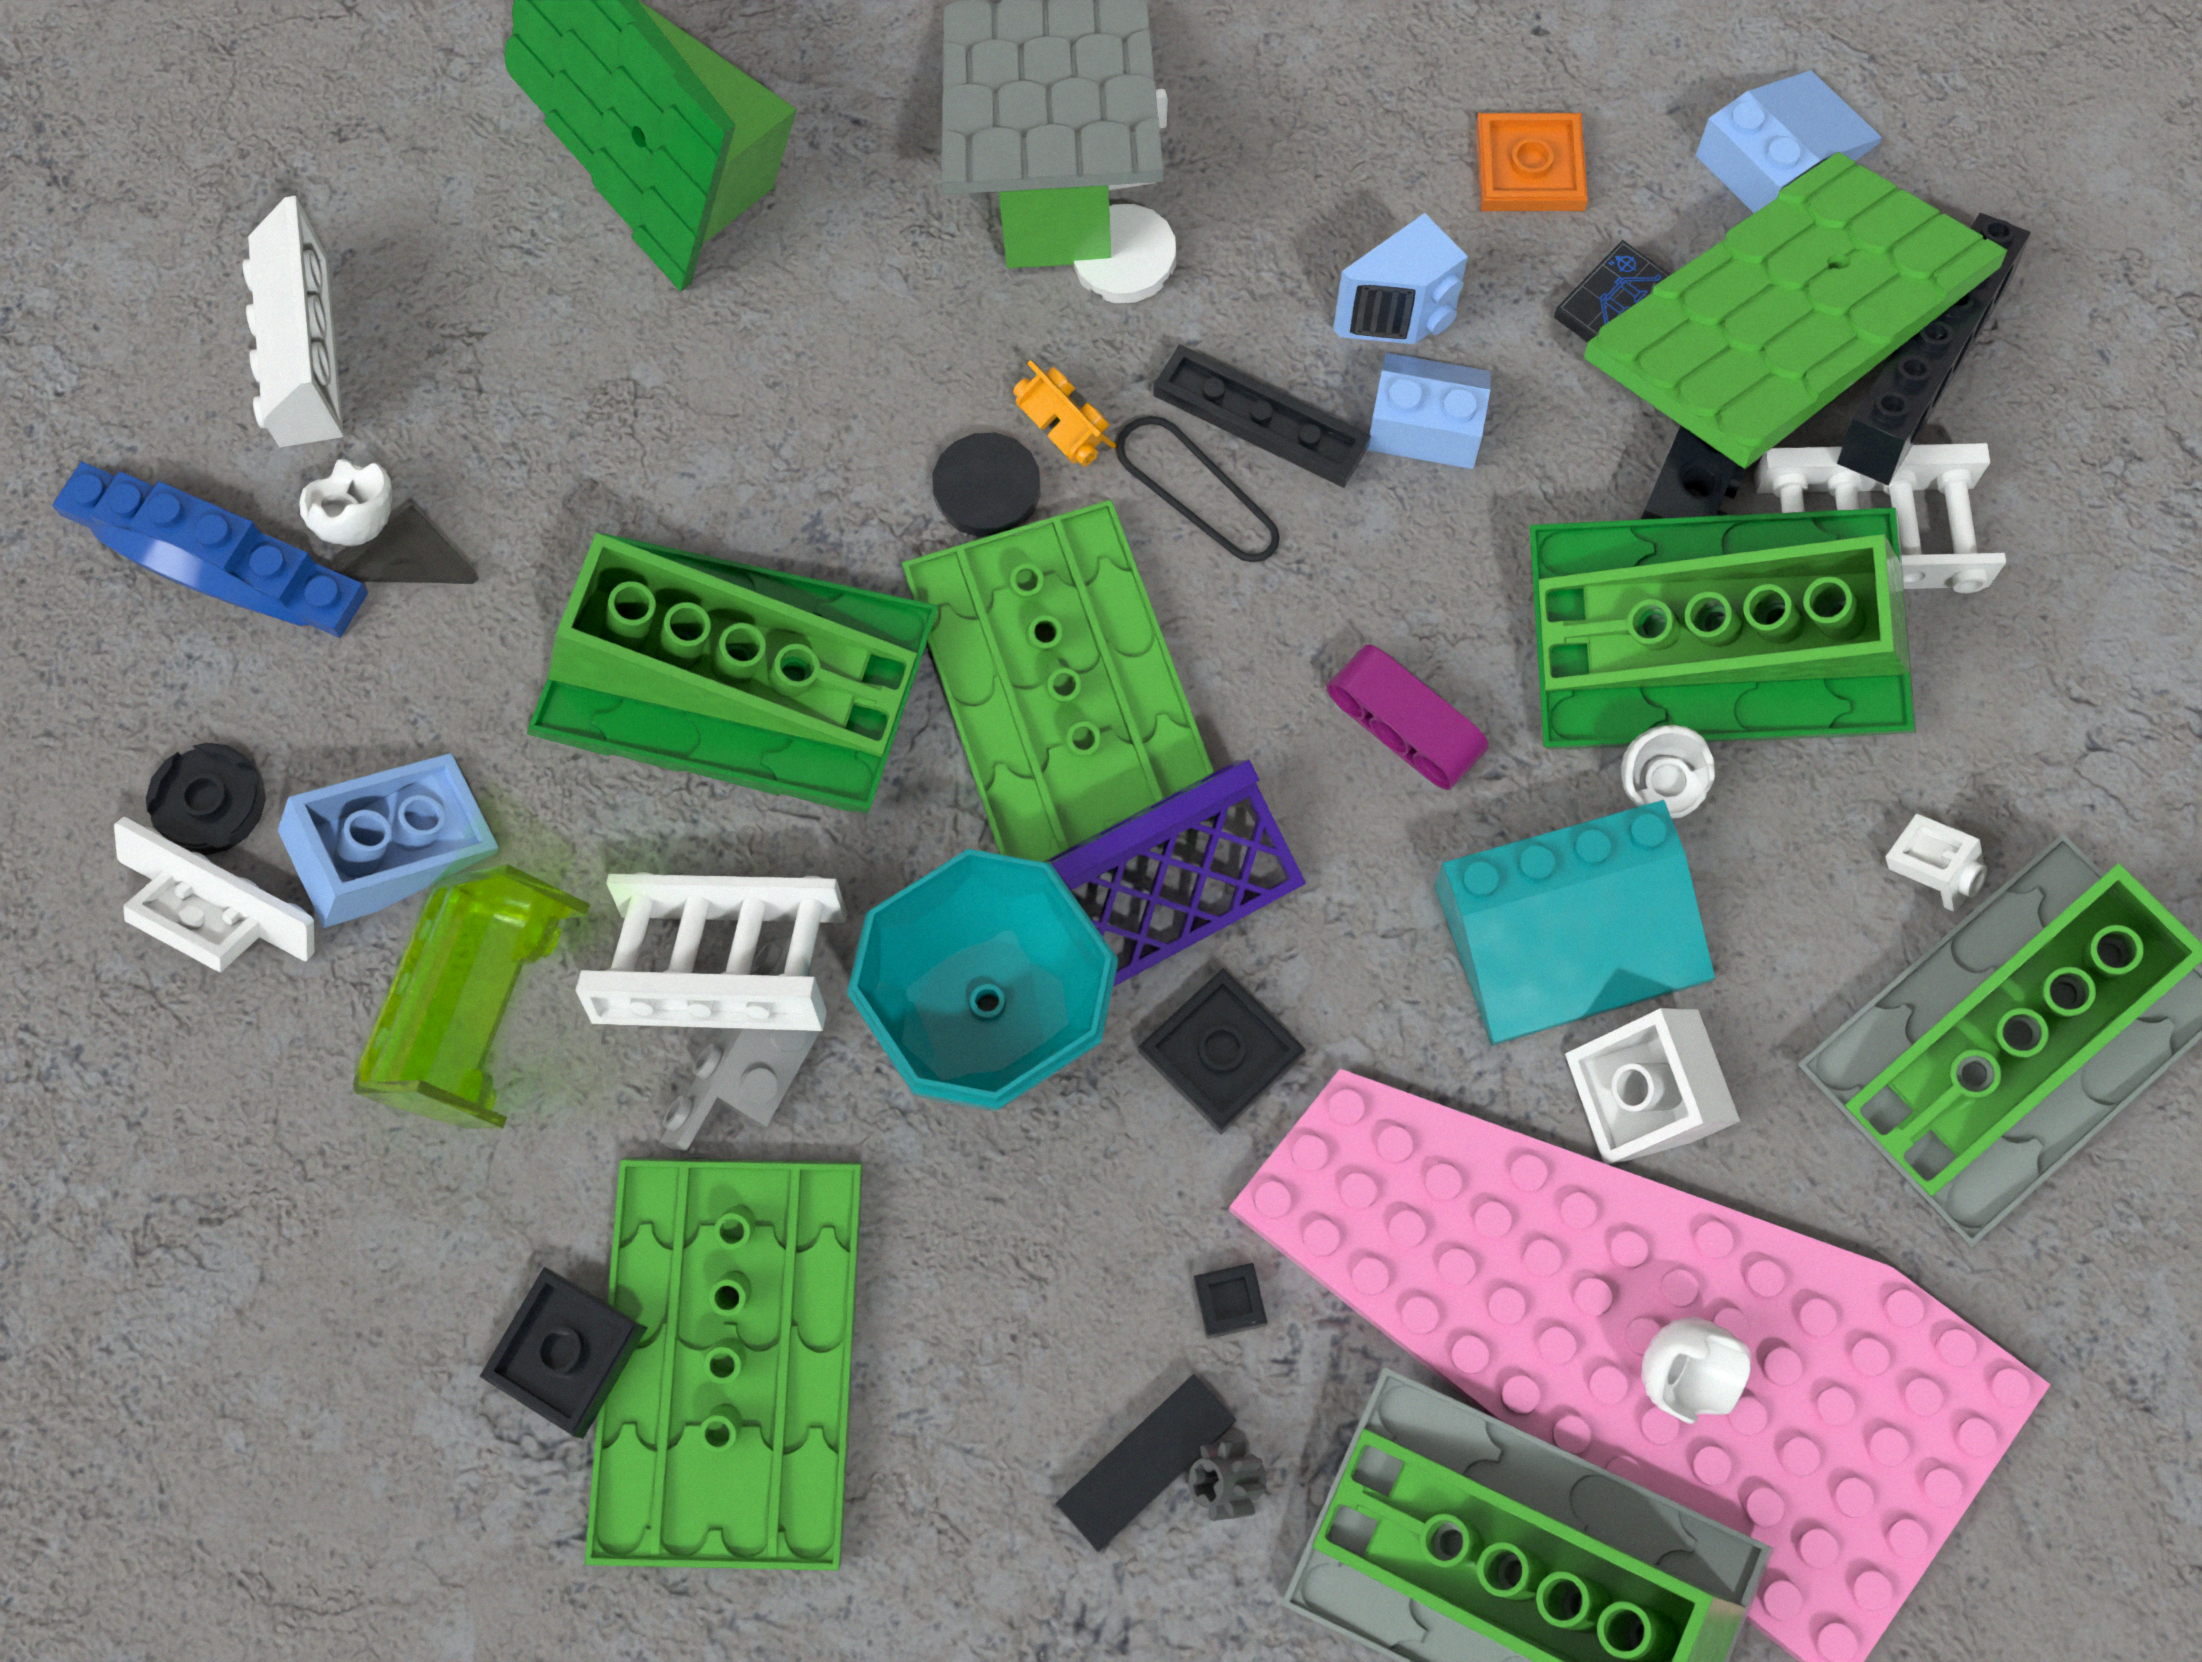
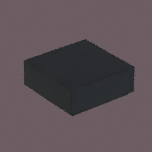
(1230, 1300)

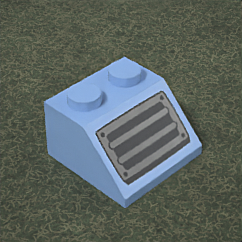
(1402, 287)

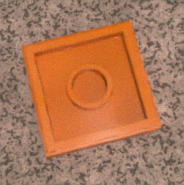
(1531, 162)

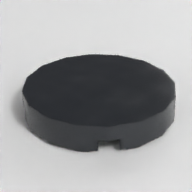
(986, 484)
(206, 798)

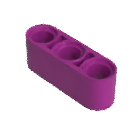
(1407, 717)

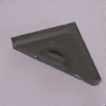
(407, 553)

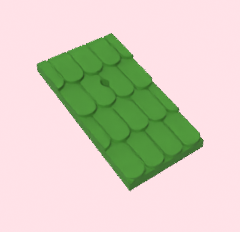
(1792, 307)
(1065, 727)
(729, 1412)

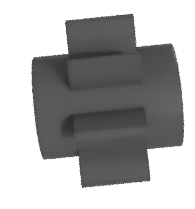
(1227, 1480)

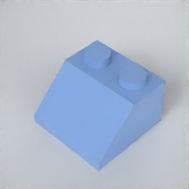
(1430, 410)

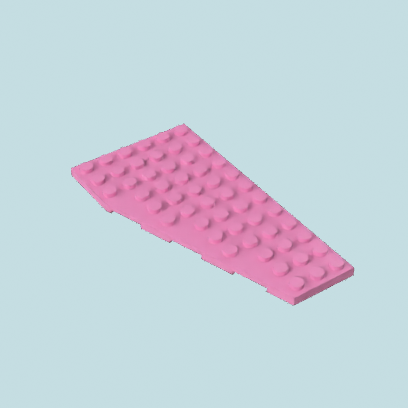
(1550, 1274)

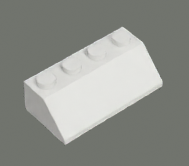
(292, 329)

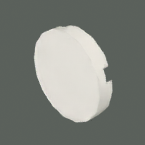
(1140, 256)

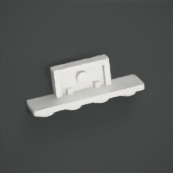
(202, 905)

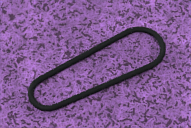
(1184, 510)

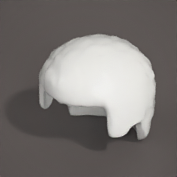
(348, 504)
(1668, 766)
(1695, 1369)

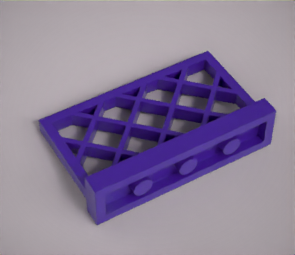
(1163, 823)

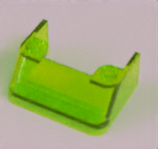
(454, 993)

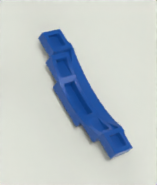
(208, 549)

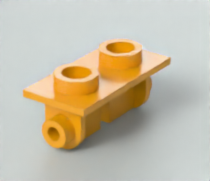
(1079, 428)

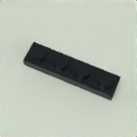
(1261, 415)

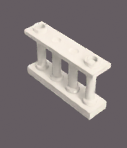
(1926, 467)
(721, 999)

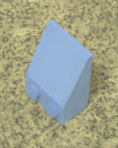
(1780, 135)
(383, 837)

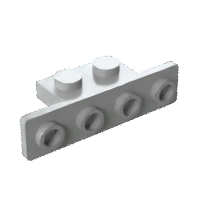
(743, 1069)

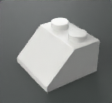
(1652, 1085)

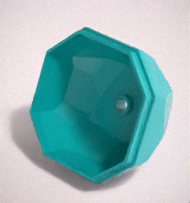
(974, 933)

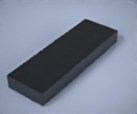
(1145, 1463)

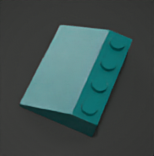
(1576, 922)

